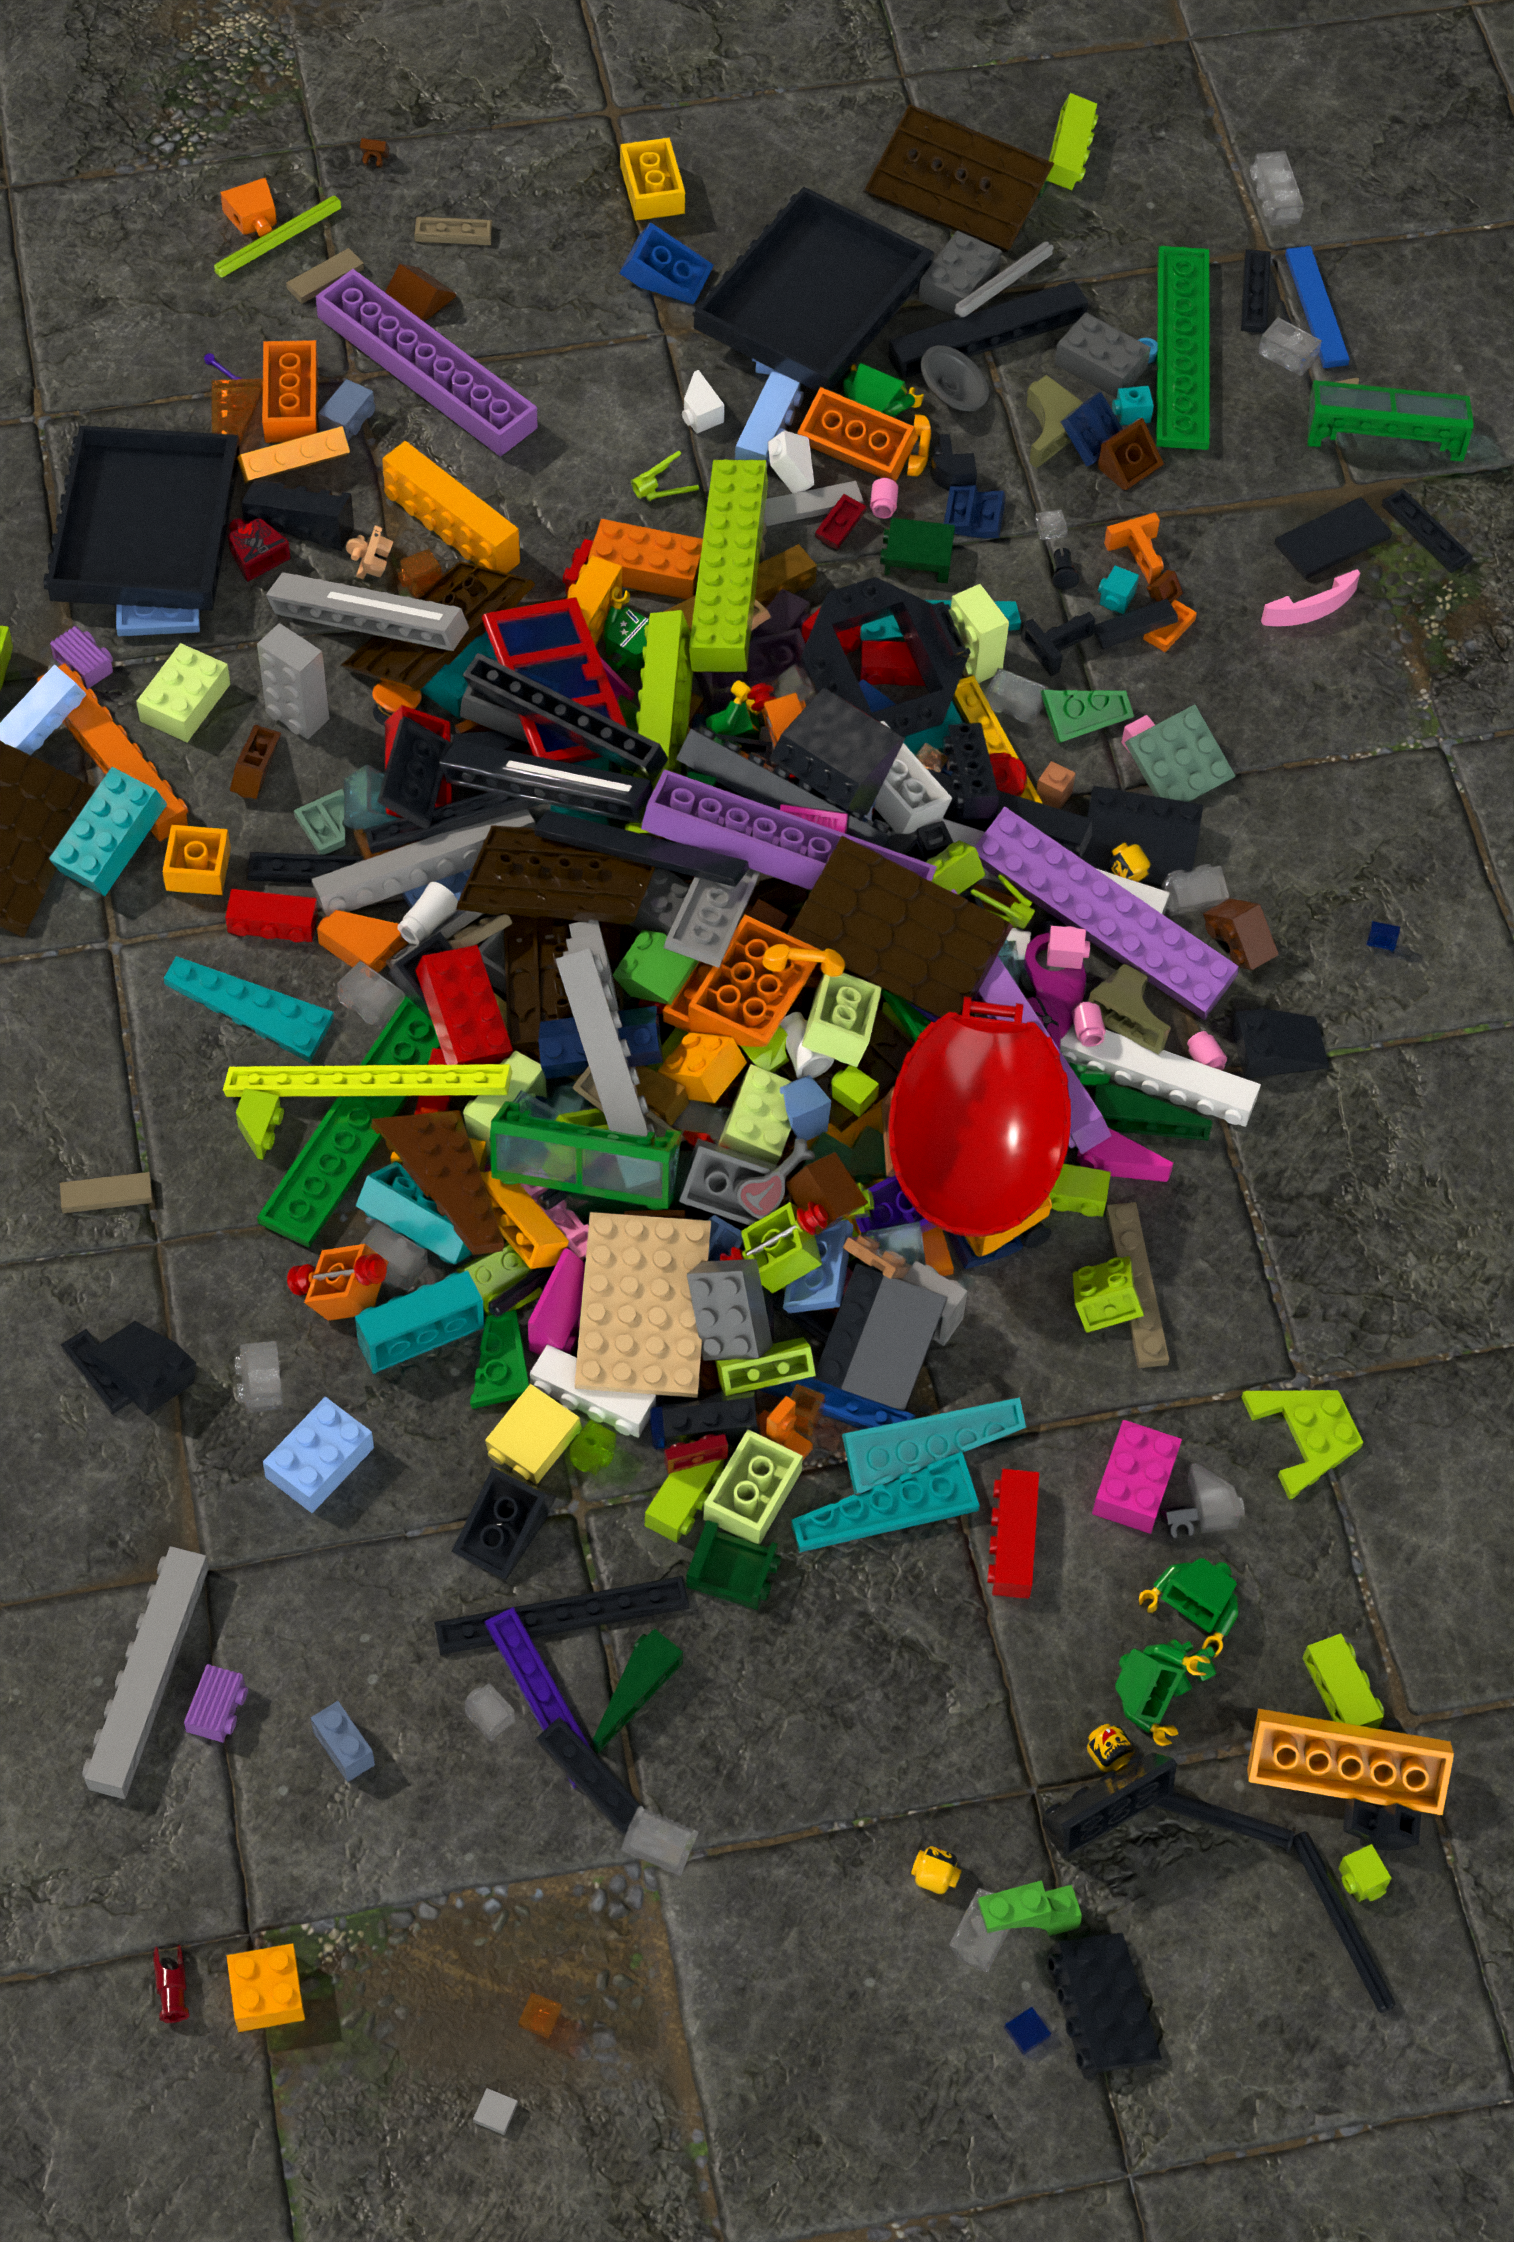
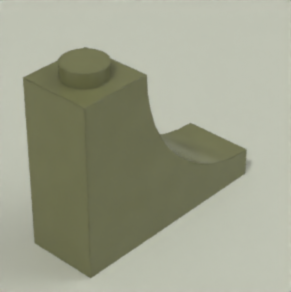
(1050, 405)
(1125, 1010)

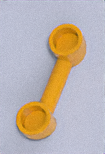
(918, 462)
(777, 955)

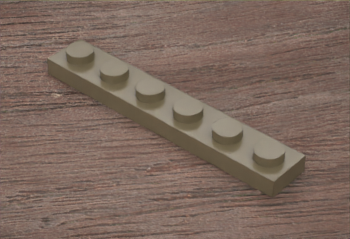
(1129, 1241)

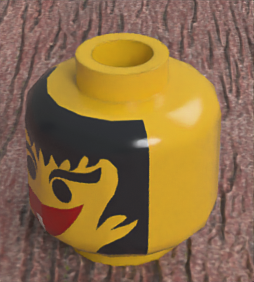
(1129, 862)
(1110, 1748)
(936, 1870)

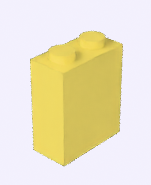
(532, 1434)

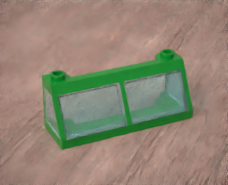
(1390, 413)
(584, 1158)

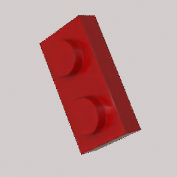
(579, 558)

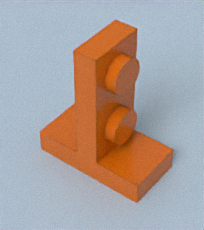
(1137, 536)
(780, 1428)

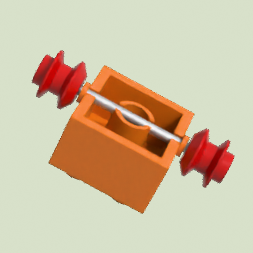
(778, 711)
(342, 1282)

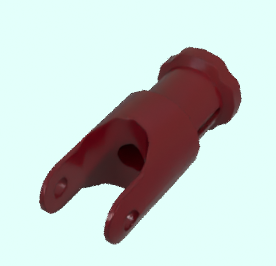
(171, 1988)

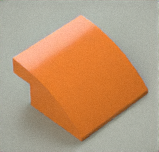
(742, 994)

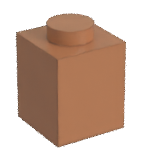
(1055, 785)

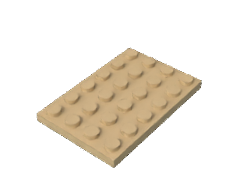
(638, 1305)

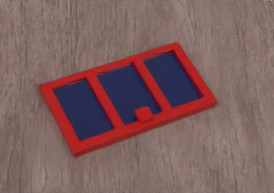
(556, 650)

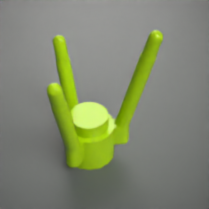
(646, 483)
(1018, 914)

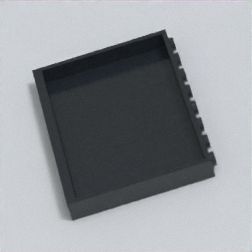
(813, 290)
(143, 518)

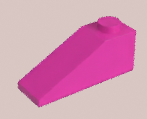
(1126, 1159)

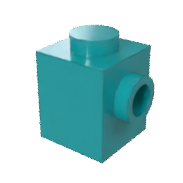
(1133, 404)
(1118, 589)

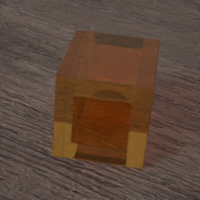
(419, 572)
(808, 1409)

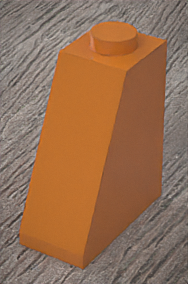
(360, 939)

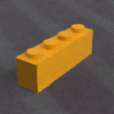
(293, 454)
(524, 1223)

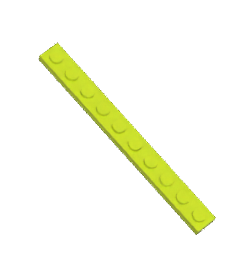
(370, 1080)

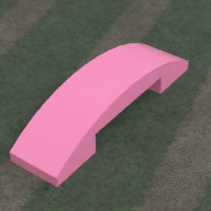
(1286, 613)
(565, 1221)

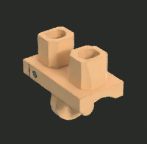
(361, 549)

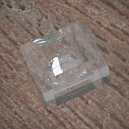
(1051, 524)

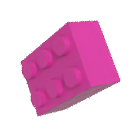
(1136, 1476)

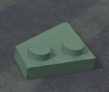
(324, 822)

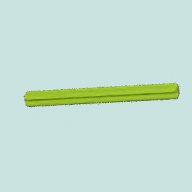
(277, 236)

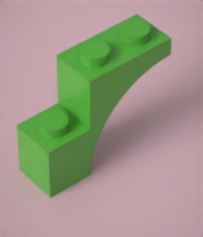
(1031, 1907)

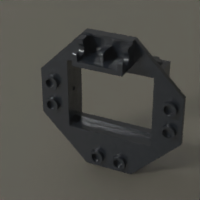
(927, 632)

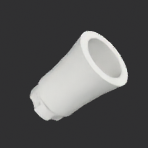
(428, 913)
(803, 1059)

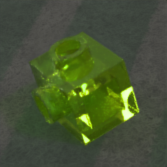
(593, 1448)

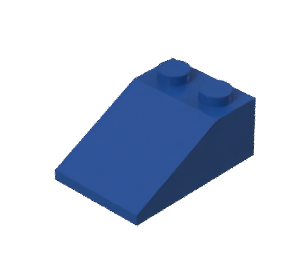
(666, 266)

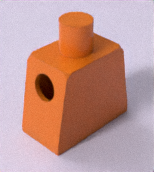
(250, 207)

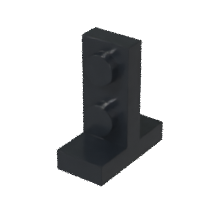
(1047, 645)

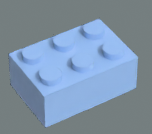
(318, 1454)

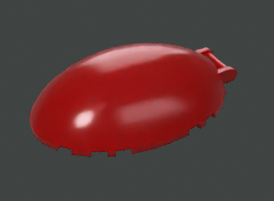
(980, 1120)

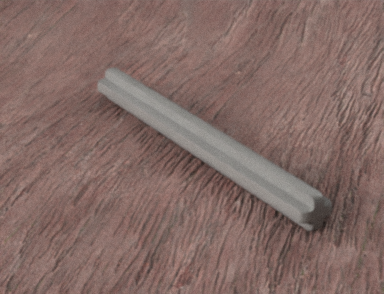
(1003, 279)

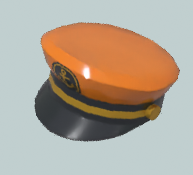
(390, 698)

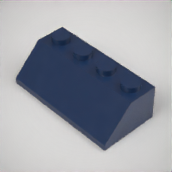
(564, 1054)

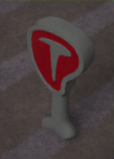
(764, 1194)

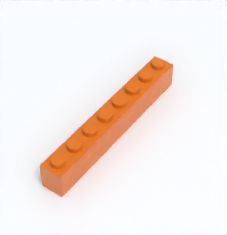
(110, 748)

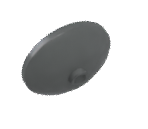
(954, 378)

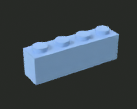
(769, 417)
(41, 711)

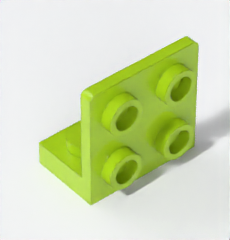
(496, 1273)
(1106, 1294)

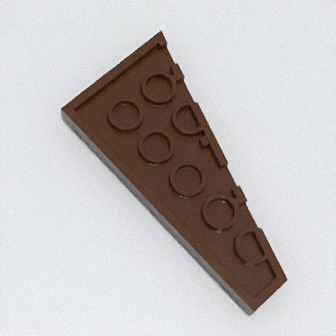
(444, 1167)

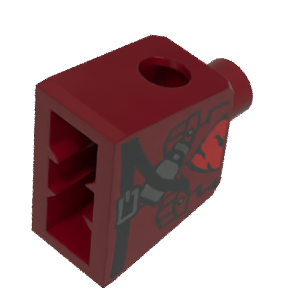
(256, 547)

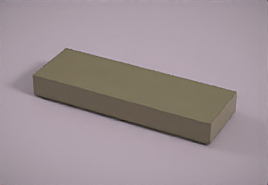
(453, 230)
(323, 275)
(106, 1192)

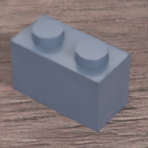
(347, 408)
(342, 1741)

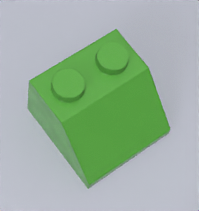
(652, 971)

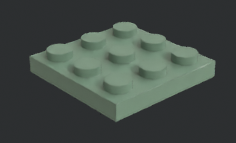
(1180, 757)

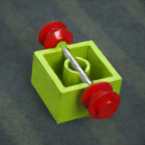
(783, 1244)

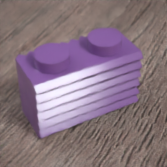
(82, 655)
(215, 1703)

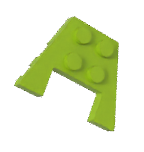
(1318, 1426)

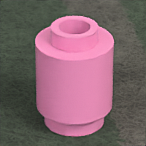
(884, 498)
(1088, 1024)
(1206, 1050)

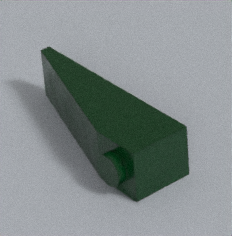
(1141, 1114)
(646, 1672)

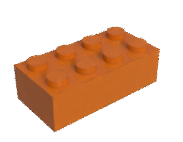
(289, 390)
(858, 434)
(650, 557)

